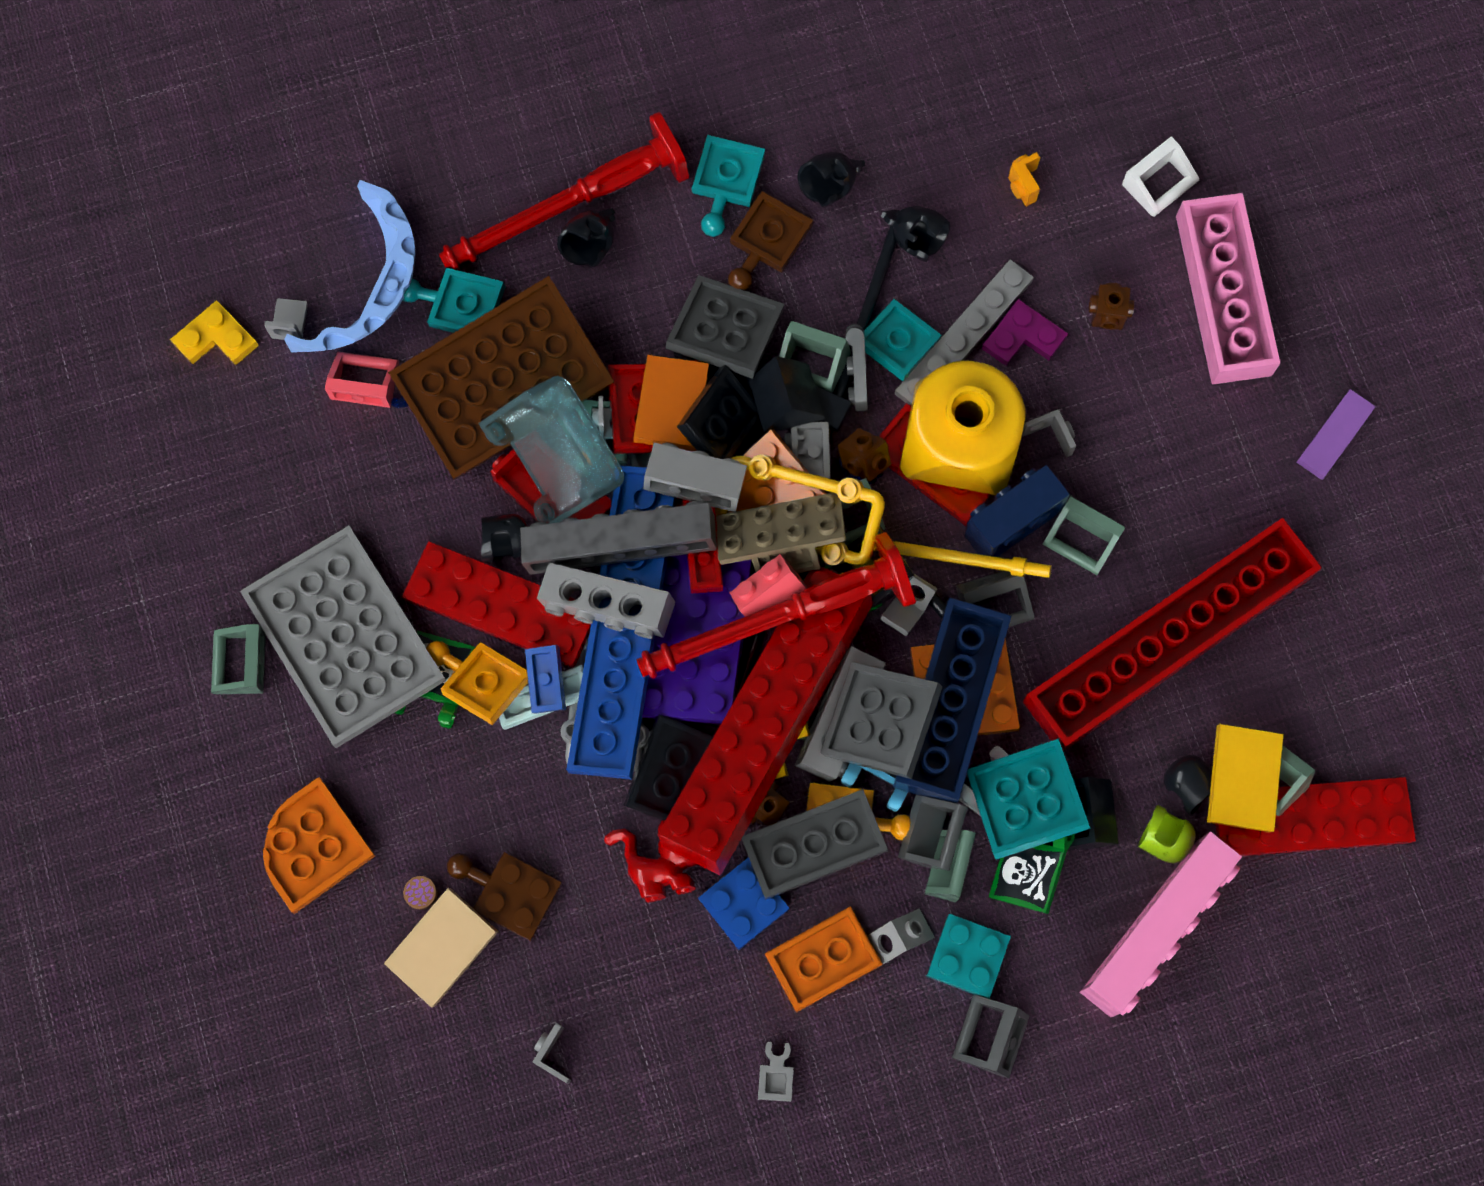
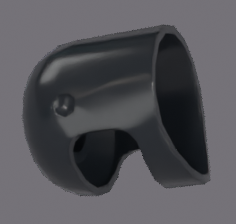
(501, 536)
(1189, 780)

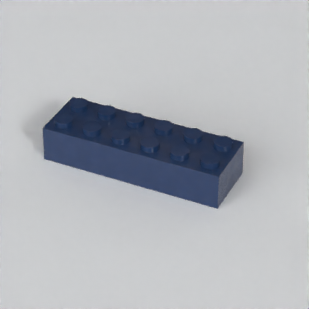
(965, 666)

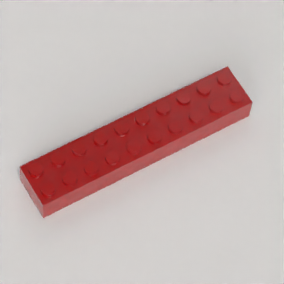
(1171, 634)
(759, 732)

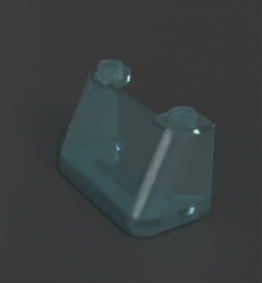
(557, 448)

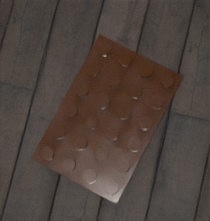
(492, 364)

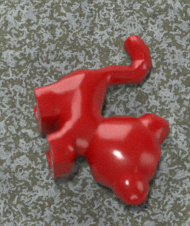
(653, 874)

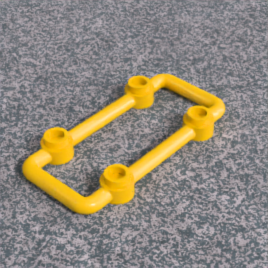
(848, 490)

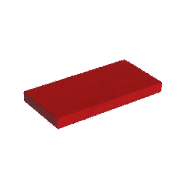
(953, 500)

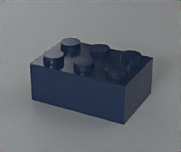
(1016, 512)

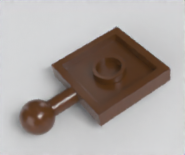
(769, 235)
(512, 896)

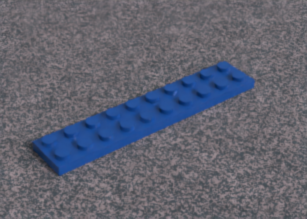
(612, 683)

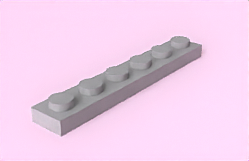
(971, 325)

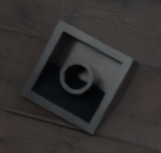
(1098, 804)

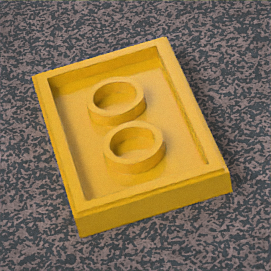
(1245, 778)

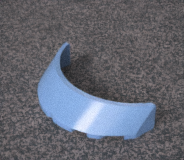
(391, 284)

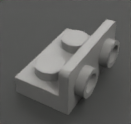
(811, 446)

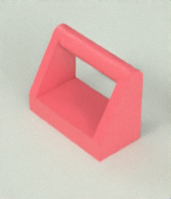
(359, 391)

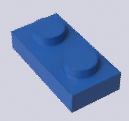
(545, 679)

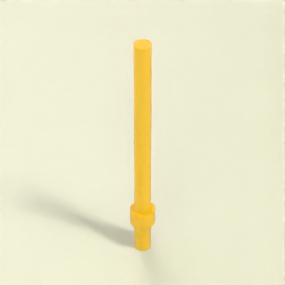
(1017, 566)

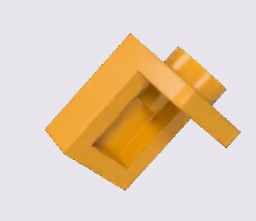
(1022, 181)

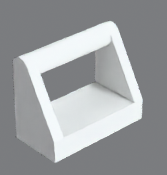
(1167, 152)

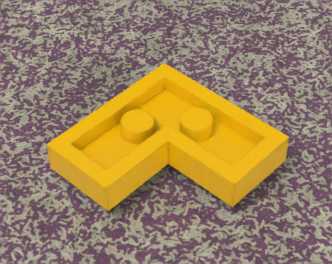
(214, 328)

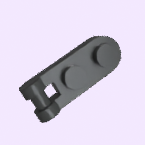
(857, 366)

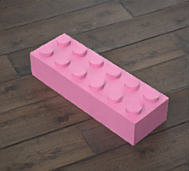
(1227, 288)
(1161, 924)

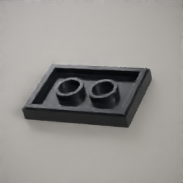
(720, 416)
(665, 766)

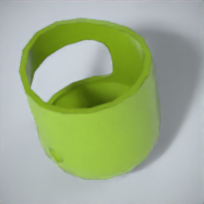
(1167, 836)

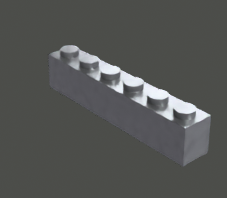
(619, 537)

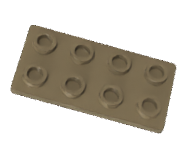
(784, 529)

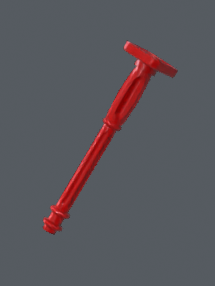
(611, 176)
(830, 594)

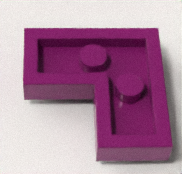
(1021, 327)

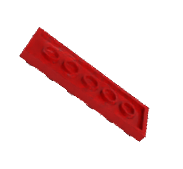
(492, 602)
(1332, 818)

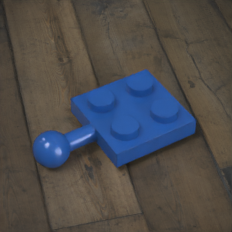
(740, 905)

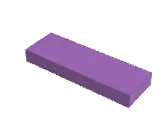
(1336, 434)

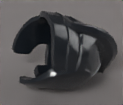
(828, 177)
(918, 230)
(587, 237)

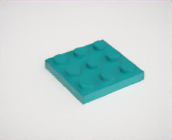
(1027, 799)

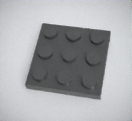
(725, 326)
(881, 720)

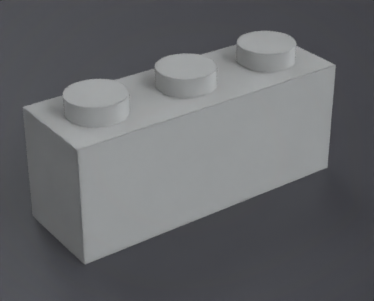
(694, 476)

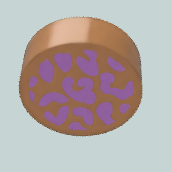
(420, 893)

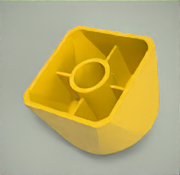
(956, 455)

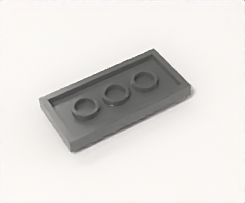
(814, 844)

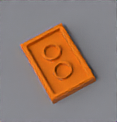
(665, 398)
(823, 959)

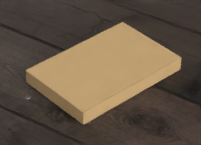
(441, 947)

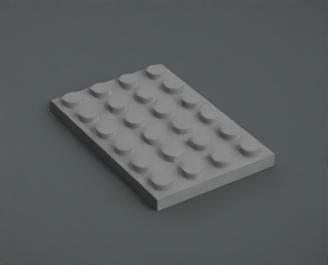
(342, 636)

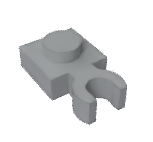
(776, 1080)

